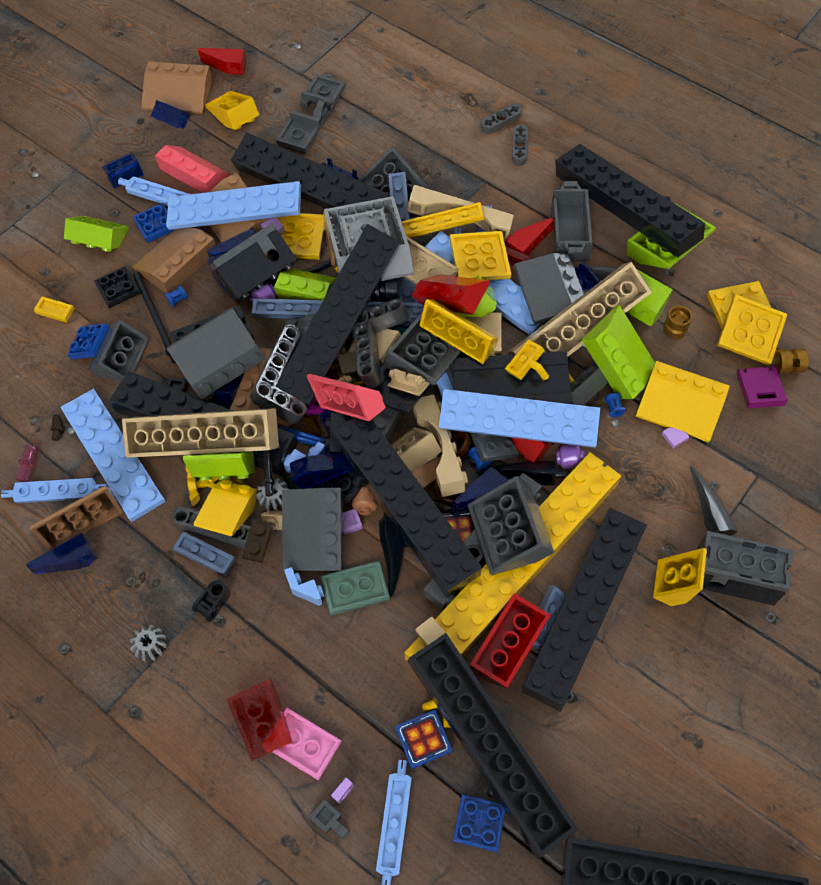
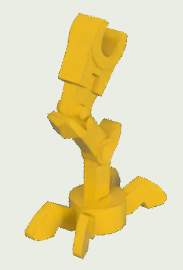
(193, 485)

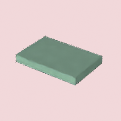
(355, 588)

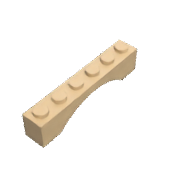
(426, 202)
(448, 473)

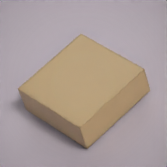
(429, 631)

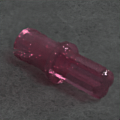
(26, 463)

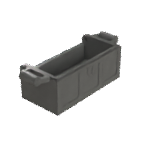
(572, 221)

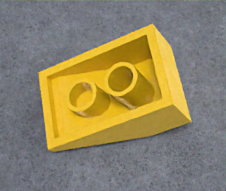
(233, 109)
(226, 507)
(680, 577)

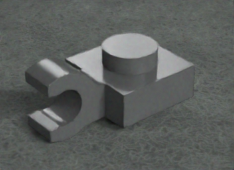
(327, 818)

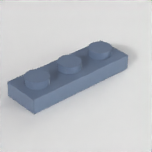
(204, 553)
(551, 604)

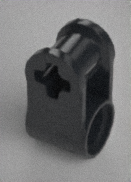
(211, 601)

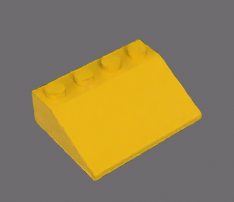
(683, 401)

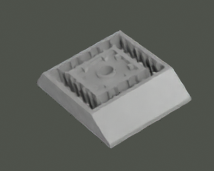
(348, 222)

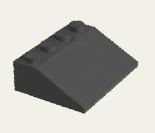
(391, 163)
(548, 285)
(216, 353)
(421, 353)
(510, 527)
(312, 529)

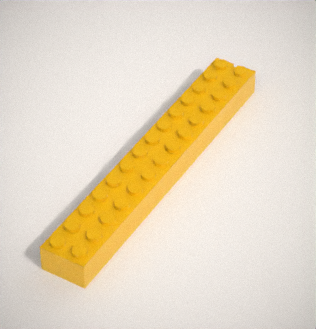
(486, 597)

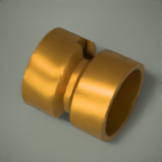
(677, 322)
(794, 360)

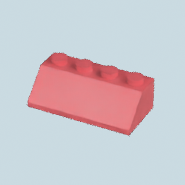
(189, 168)
(346, 397)

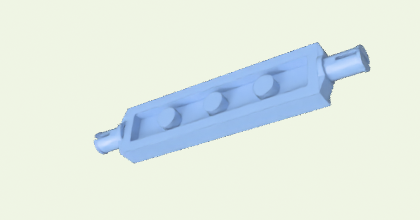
(149, 190)
(51, 490)
(394, 824)

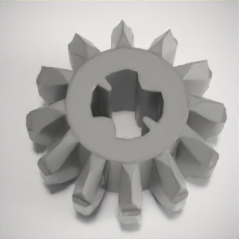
(275, 500)
(152, 649)

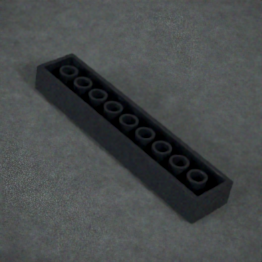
(318, 183)
(631, 200)
(339, 313)
(145, 397)
(407, 505)
(584, 610)
(492, 746)
(609, 864)

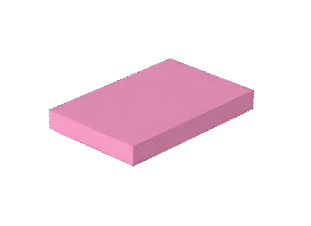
(311, 745)

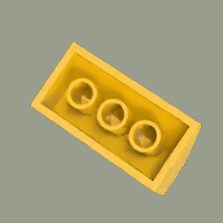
(457, 331)

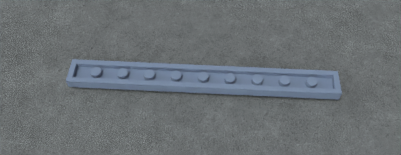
(398, 189)
(299, 308)

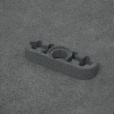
(491, 123)
(520, 139)

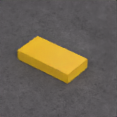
(54, 309)

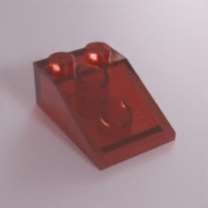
(260, 719)

